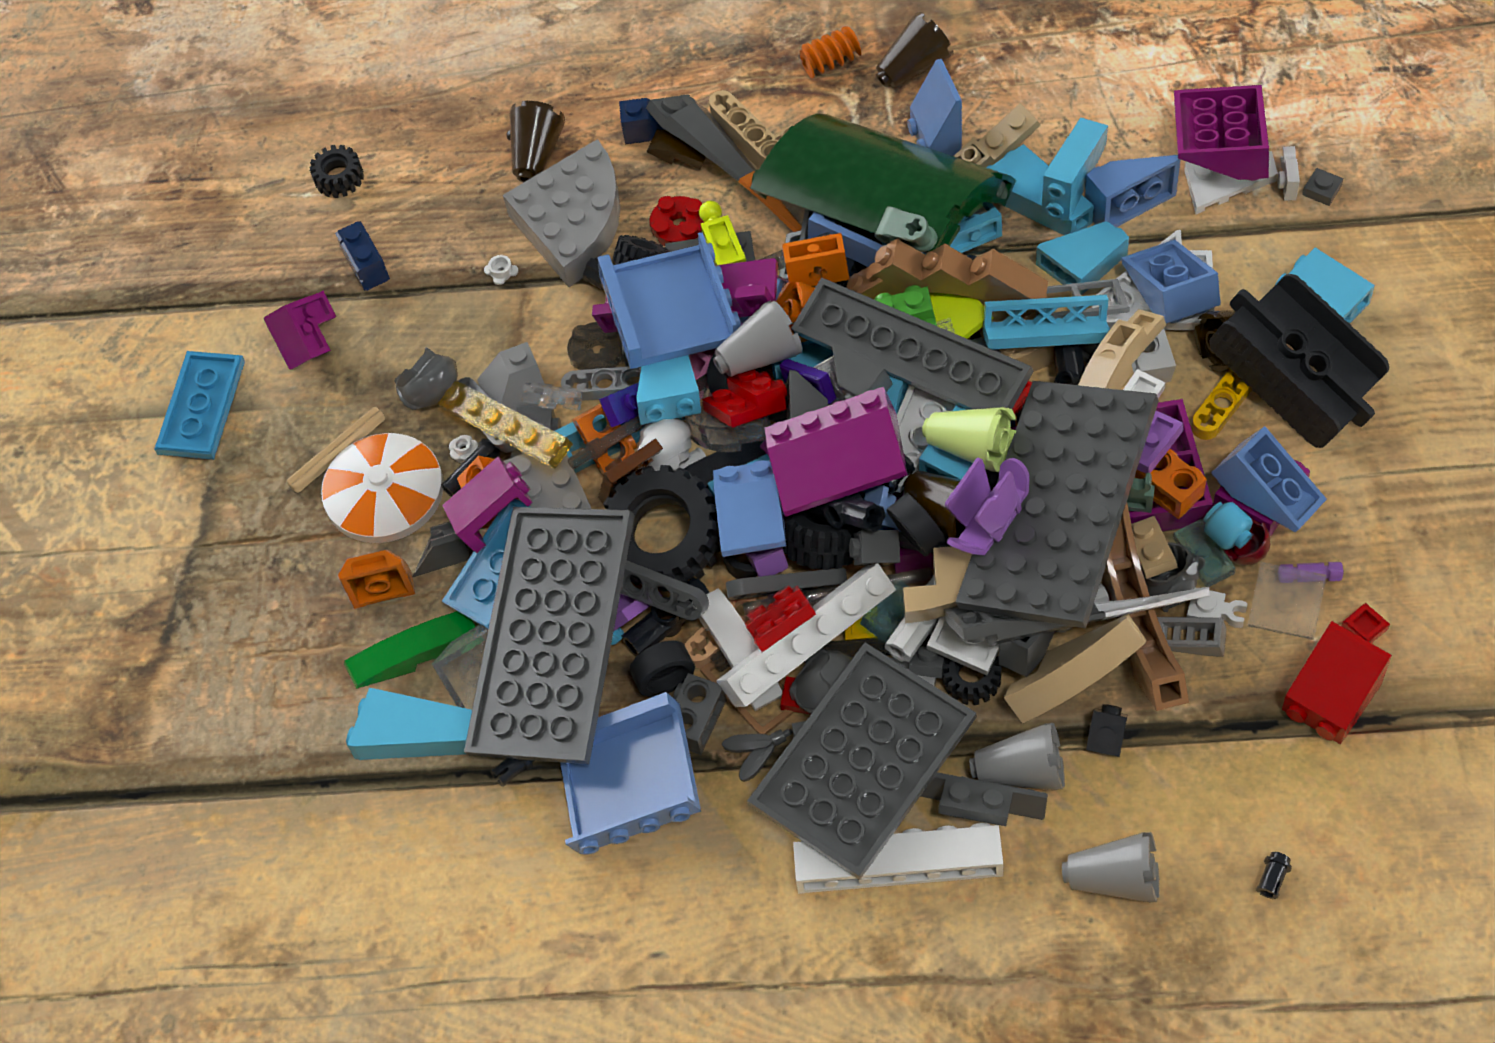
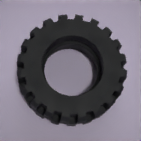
(679, 489)

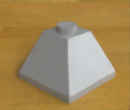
(508, 373)

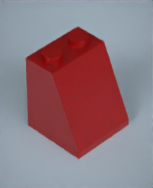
(1336, 683)

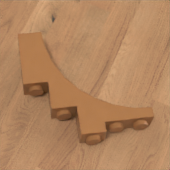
(948, 272)
(1153, 663)

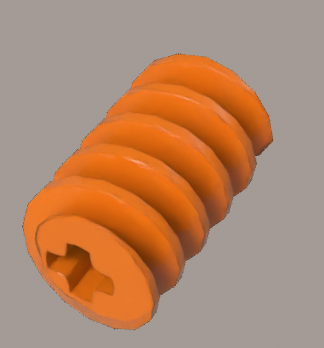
(829, 49)

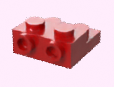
(748, 398)
(780, 617)

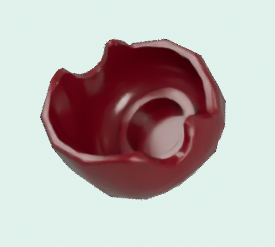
(1254, 549)

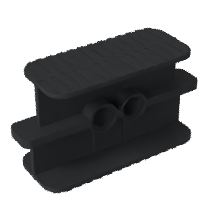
(1310, 401)

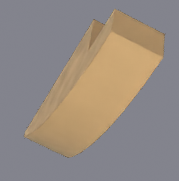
(929, 601)
(1074, 667)

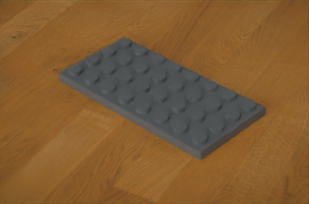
(1081, 467)
(550, 635)

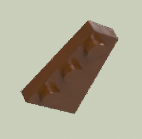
(619, 469)

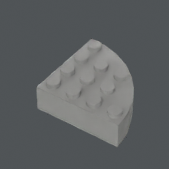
(569, 210)

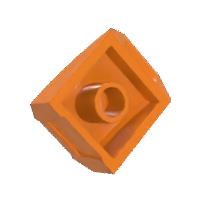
(376, 578)

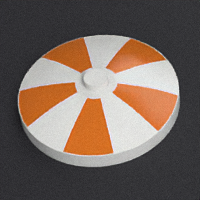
(382, 488)

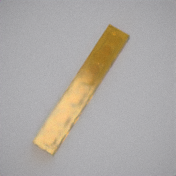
(505, 424)

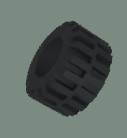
(817, 543)

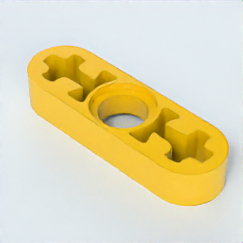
(1221, 415)

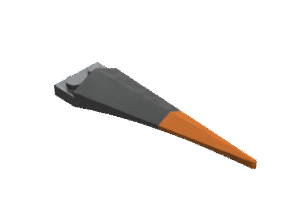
(700, 130)

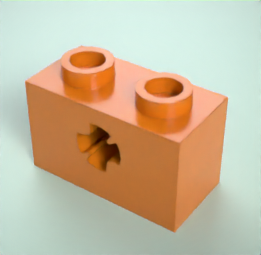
(816, 259)

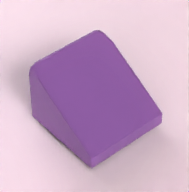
(768, 561)

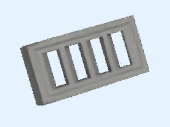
(1202, 624)

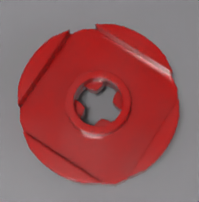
(675, 208)

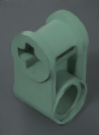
(908, 228)

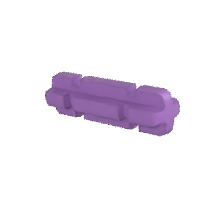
(1333, 570)

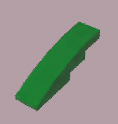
(406, 649)

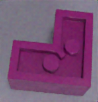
(297, 328)

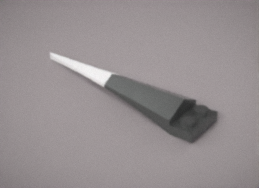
(998, 629)

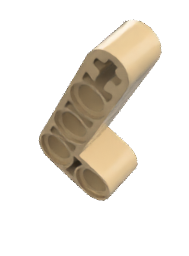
(743, 127)

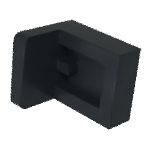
(1107, 730)

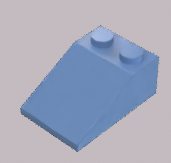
(937, 112)
(1131, 187)
(1173, 281)
(1269, 481)
(748, 508)

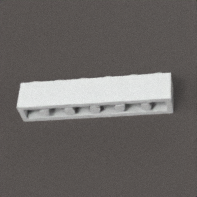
(832, 617)
(909, 859)

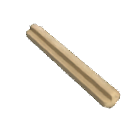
(323, 459)

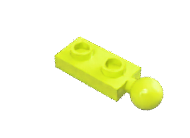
(721, 234)

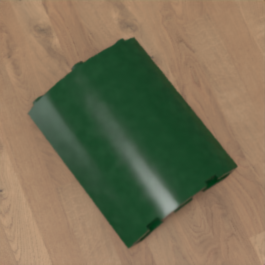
(861, 172)

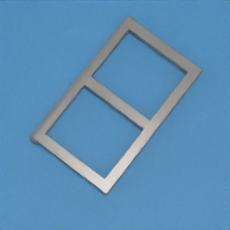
(1074, 288)

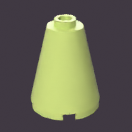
(972, 434)

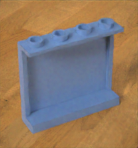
(669, 303)
(635, 776)

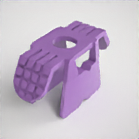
(987, 512)

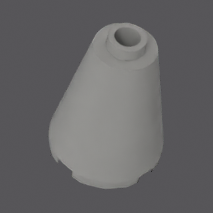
(758, 342)
(1022, 760)
(1116, 869)

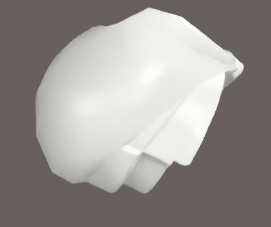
(673, 437)

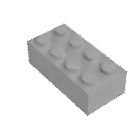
(551, 486)

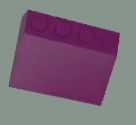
(1223, 130)
(836, 451)

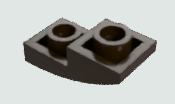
(668, 146)

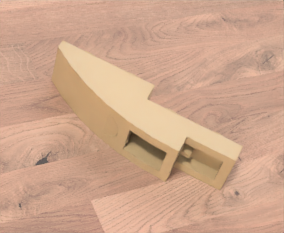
(1001, 138)
(1121, 346)

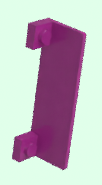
(748, 282)

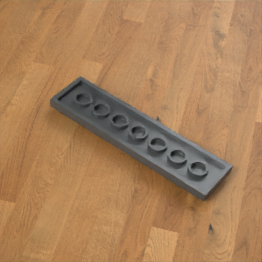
(912, 349)

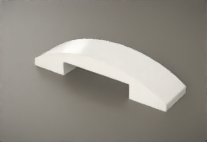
(733, 639)

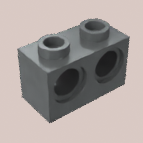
(701, 714)

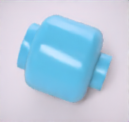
(1228, 525)

